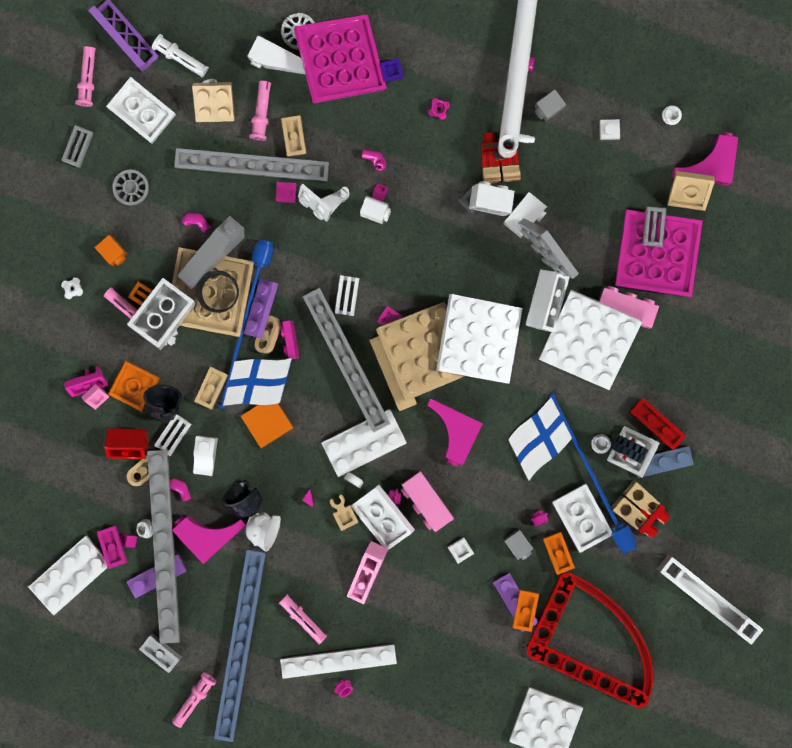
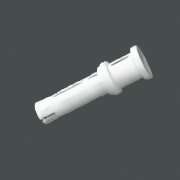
(172, 51)

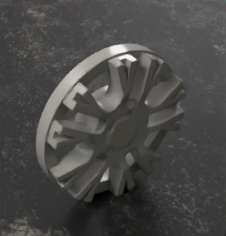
(130, 187)

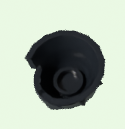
(162, 402)
(241, 500)

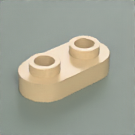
(269, 337)
(142, 468)

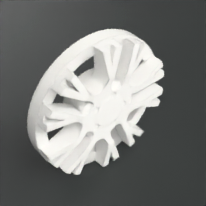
(285, 25)

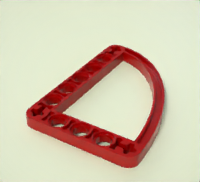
(576, 673)

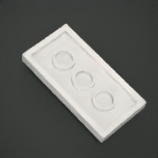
(361, 445)
(69, 575)

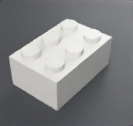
(161, 313)

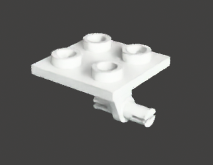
(322, 207)

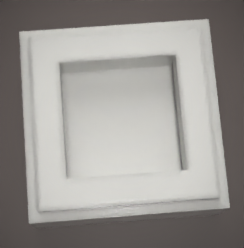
(460, 550)

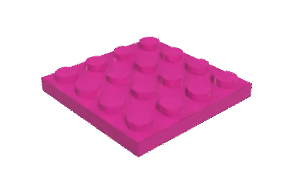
(340, 58)
(656, 268)

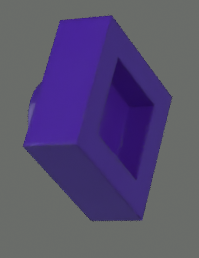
(392, 70)

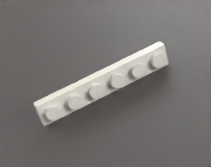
(338, 661)

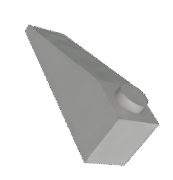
(215, 248)

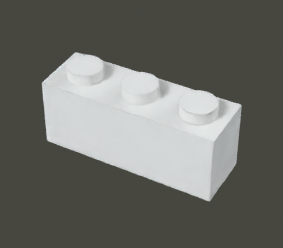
(547, 300)

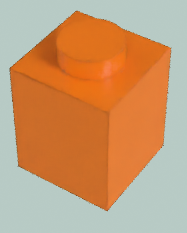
(111, 251)

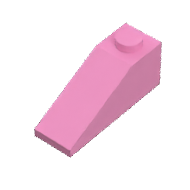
(367, 572)

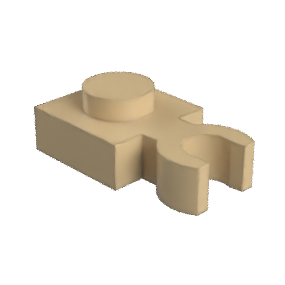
(344, 515)

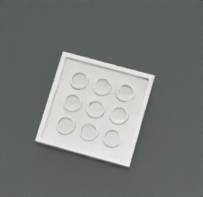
(479, 339)
(590, 339)

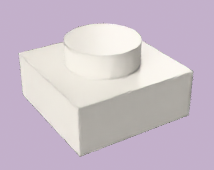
(610, 129)

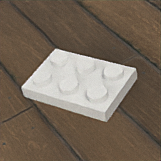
(141, 110)
(382, 517)
(582, 518)

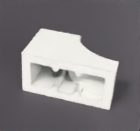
(204, 455)

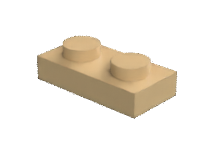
(293, 136)
(211, 388)

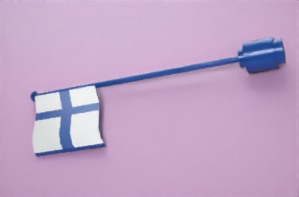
(255, 379)
(543, 439)

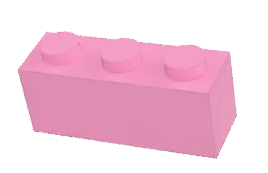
(629, 304)
(426, 502)

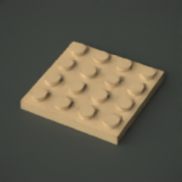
(218, 293)
(414, 350)

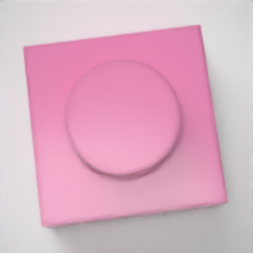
(95, 396)

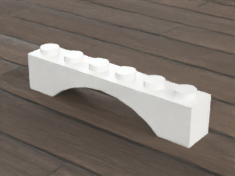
(709, 599)

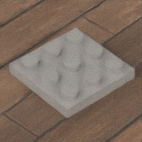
(545, 244)

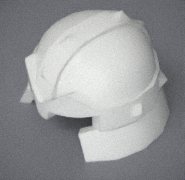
(263, 530)

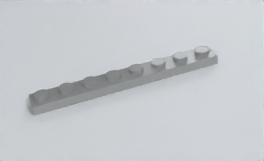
(251, 165)
(346, 360)

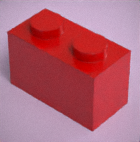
(126, 444)

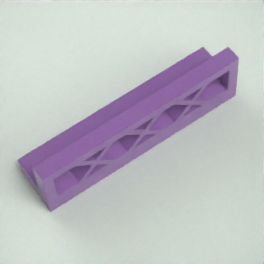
(129, 50)

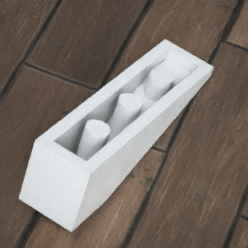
(274, 57)

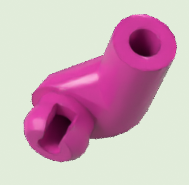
(376, 157)
(195, 218)
(181, 487)

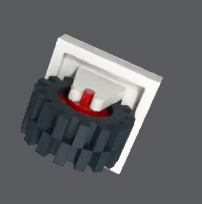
(632, 451)

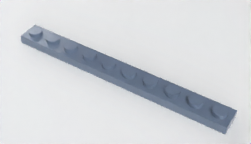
(240, 645)

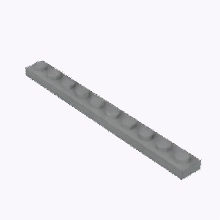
(163, 546)

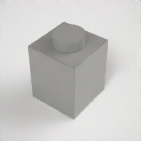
(549, 106)
(518, 544)

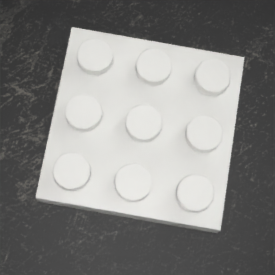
(545, 721)

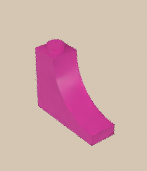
(719, 161)
(461, 432)
(205, 540)

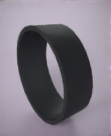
(200, 286)

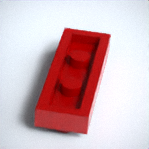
(657, 423)

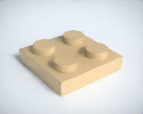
(213, 102)
(690, 190)

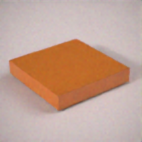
(132, 384)
(267, 423)

